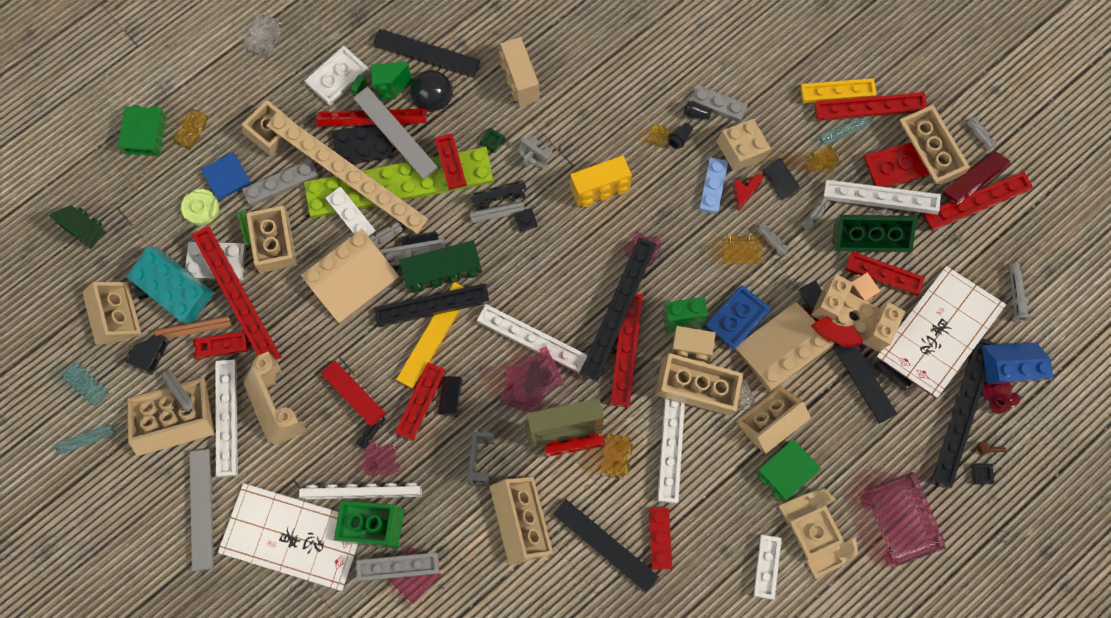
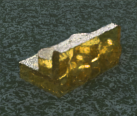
(824, 157)
(742, 250)

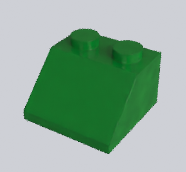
(390, 79)

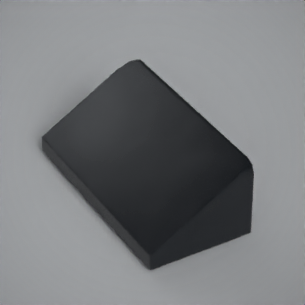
(781, 179)
(894, 376)
(450, 396)

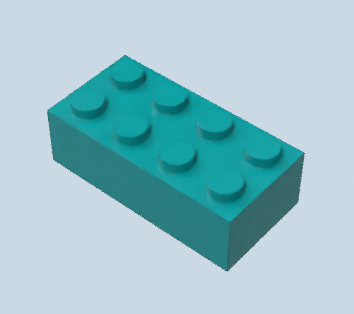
(170, 284)

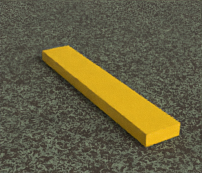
(427, 346)

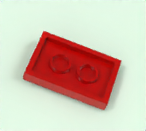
(895, 166)

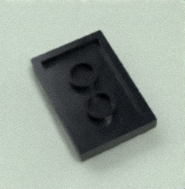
(362, 144)

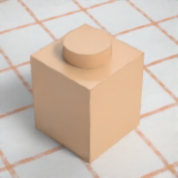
(864, 287)

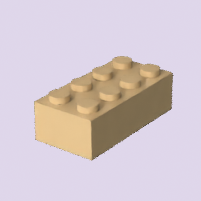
(699, 384)

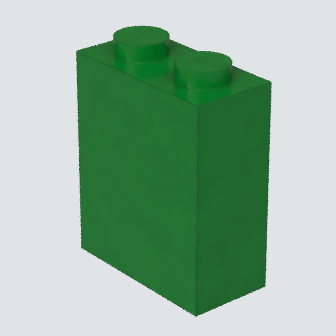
(142, 131)
(685, 313)
(787, 471)

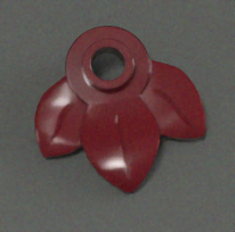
(1000, 393)

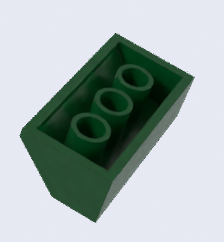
(874, 233)
(441, 266)

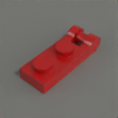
(220, 345)

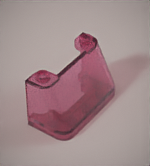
(904, 519)

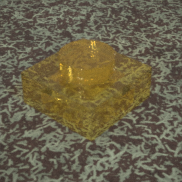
(658, 135)

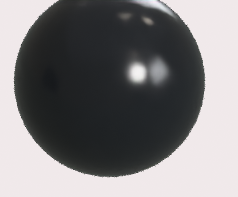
(431, 90)

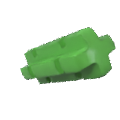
(242, 217)

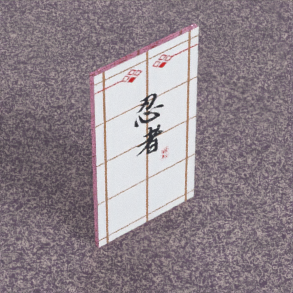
(941, 331)
(287, 537)

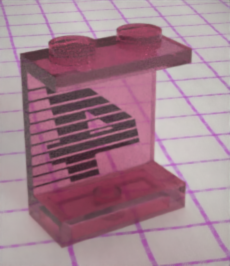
(533, 376)

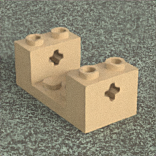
(874, 325)

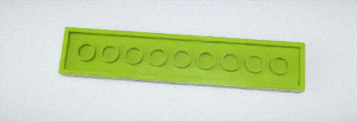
(401, 181)

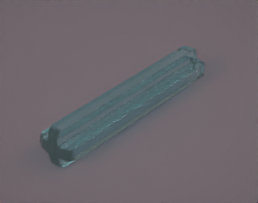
(844, 130)
(84, 439)

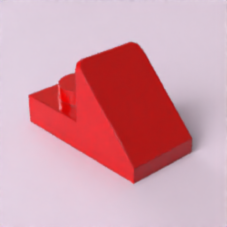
(744, 192)

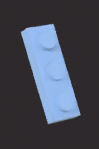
(713, 186)

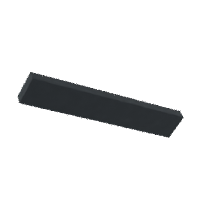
(426, 53)
(432, 305)
(606, 545)

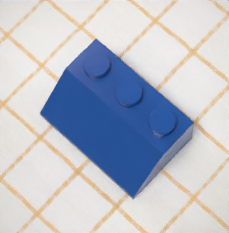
(1016, 363)

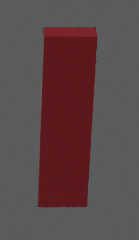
(976, 177)

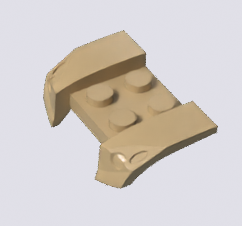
(818, 532)

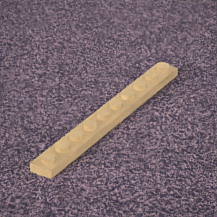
(347, 172)

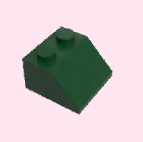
(79, 225)

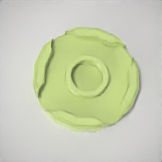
(200, 207)

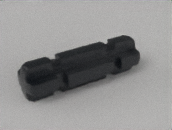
(419, 238)
(369, 433)

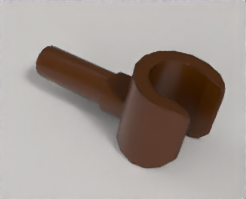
(984, 448)

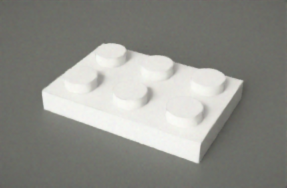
(199, 268)

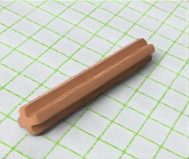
(195, 327)

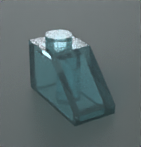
(85, 383)

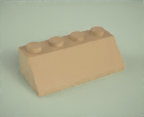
(935, 145)
(521, 520)

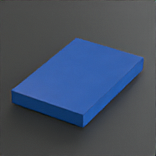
(737, 317)

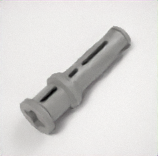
(1019, 300)

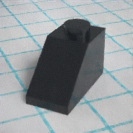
(147, 354)

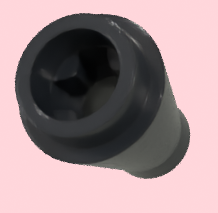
(697, 111)
(679, 137)

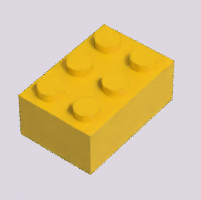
(600, 181)

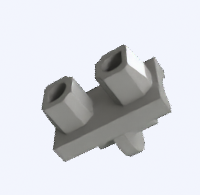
(532, 154)

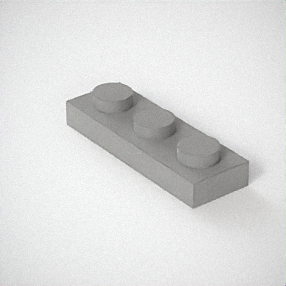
(719, 103)

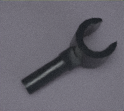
(139, 292)

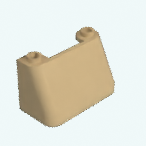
(276, 424)

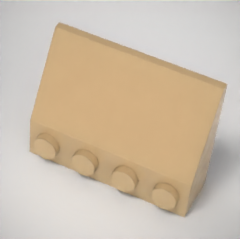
(350, 276)
(783, 347)
(160, 421)

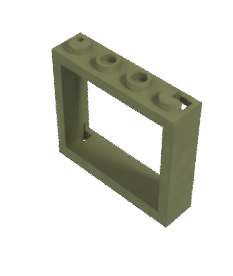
(564, 422)

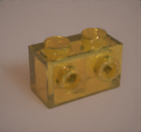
(615, 456)

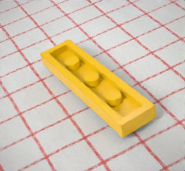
(837, 90)

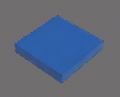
(226, 176)

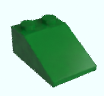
(369, 524)

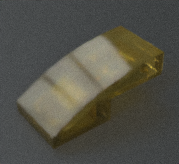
(192, 128)

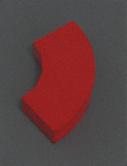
(839, 334)

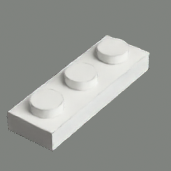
(349, 212)
(767, 567)

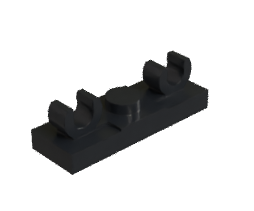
(498, 193)

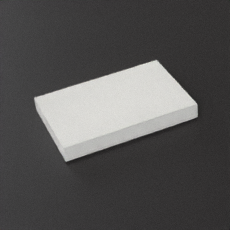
(336, 75)

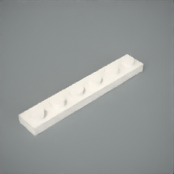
(882, 197)
(531, 338)
(226, 419)
(671, 451)
(352, 491)

